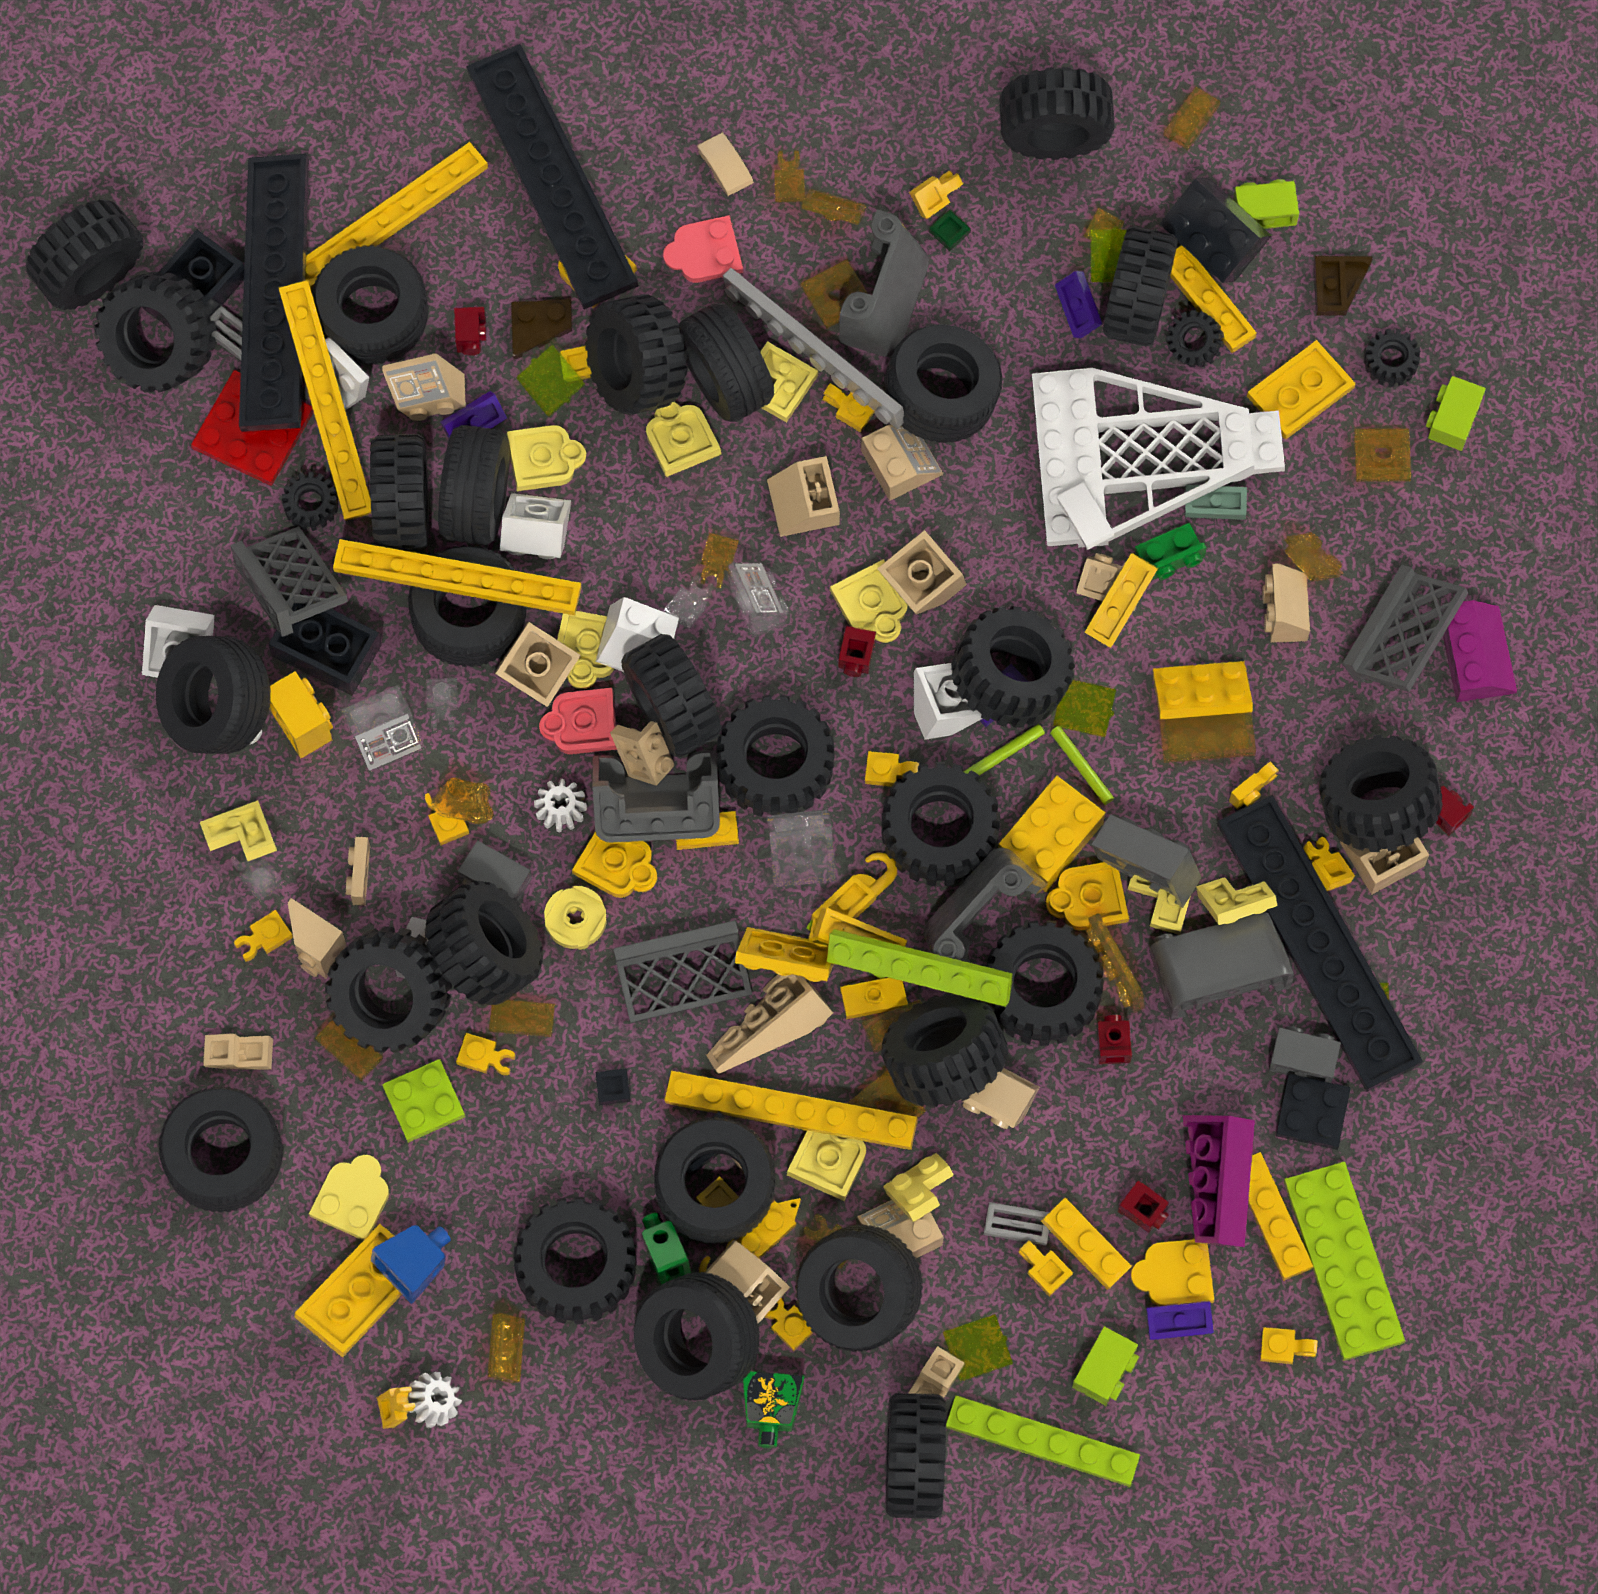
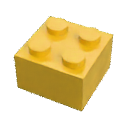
(300, 714)

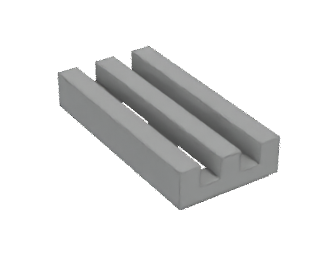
(221, 311)
(1013, 1235)

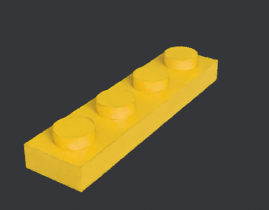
(1210, 299)
(1276, 1222)

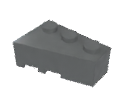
(1149, 856)

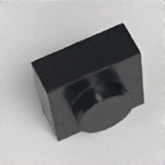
(613, 1086)

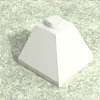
(938, 704)

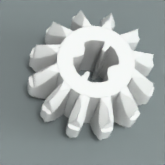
(558, 795)
(440, 1389)

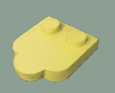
(681, 438)
(543, 457)
(871, 603)
(583, 635)
(828, 1163)
(352, 1197)

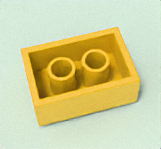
(1054, 830)

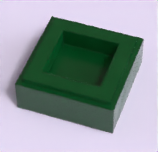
(949, 230)

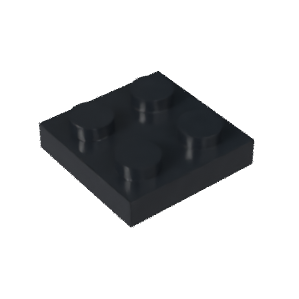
(1313, 1111)

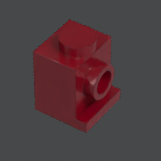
(469, 329)
(856, 641)
(1453, 811)
(1109, 1050)
(1143, 1196)

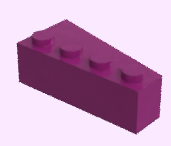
(1220, 1177)

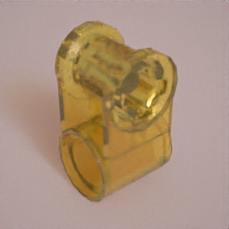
(462, 799)

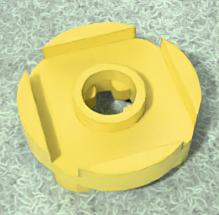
(579, 934)

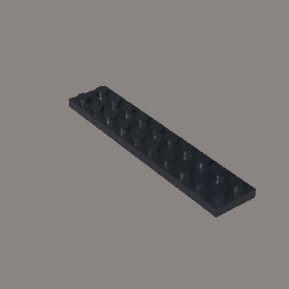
(552, 176)
(272, 260)
(1321, 944)

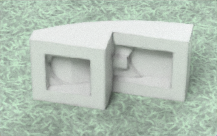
(1085, 516)

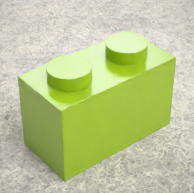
(1269, 203)
(1456, 412)
(1105, 1366)

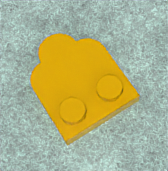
(617, 866)
(1088, 891)
(1175, 1273)

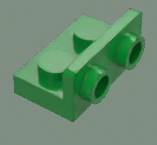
(1172, 551)

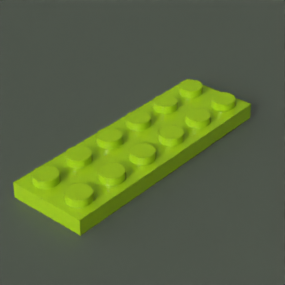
(1344, 1261)

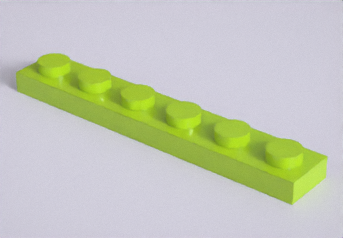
(919, 967)
(1042, 1441)

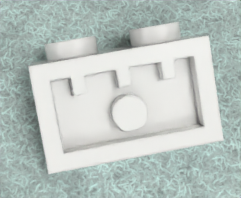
(349, 376)

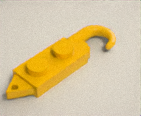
(858, 891)
(769, 1232)

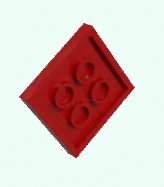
(250, 452)

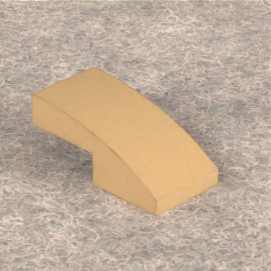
(725, 163)
(236, 1052)
(938, 1374)

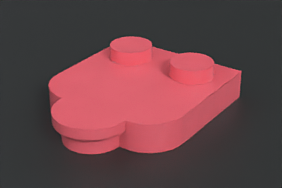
(704, 250)
(581, 721)

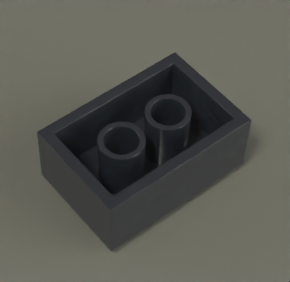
(1215, 229)
(207, 269)
(328, 648)

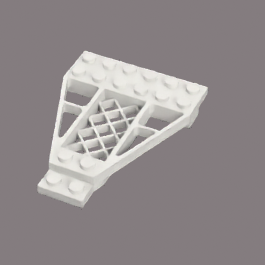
(1072, 447)

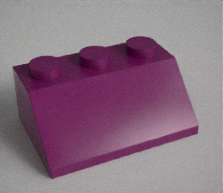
(1478, 653)

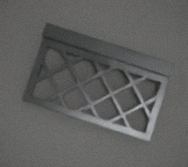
(267, 586)
(1386, 623)
(668, 948)

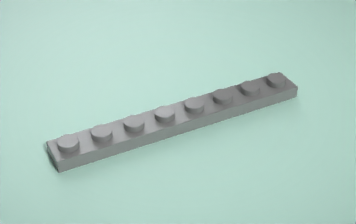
(819, 353)

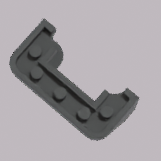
(881, 319)
(674, 809)
(997, 872)
(1220, 963)

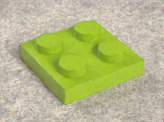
(423, 1100)

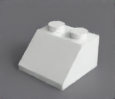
(535, 526)
(630, 626)
(168, 628)

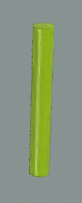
(1007, 750)
(1082, 765)

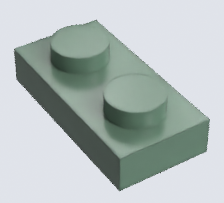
(1221, 503)

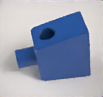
(411, 1259)

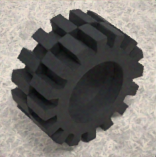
(1392, 341)
(1207, 351)
(310, 484)

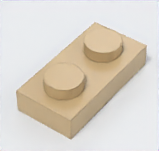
(359, 858)

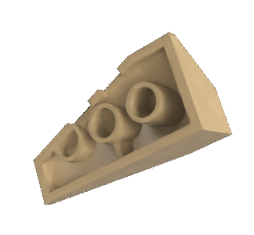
(784, 1014)

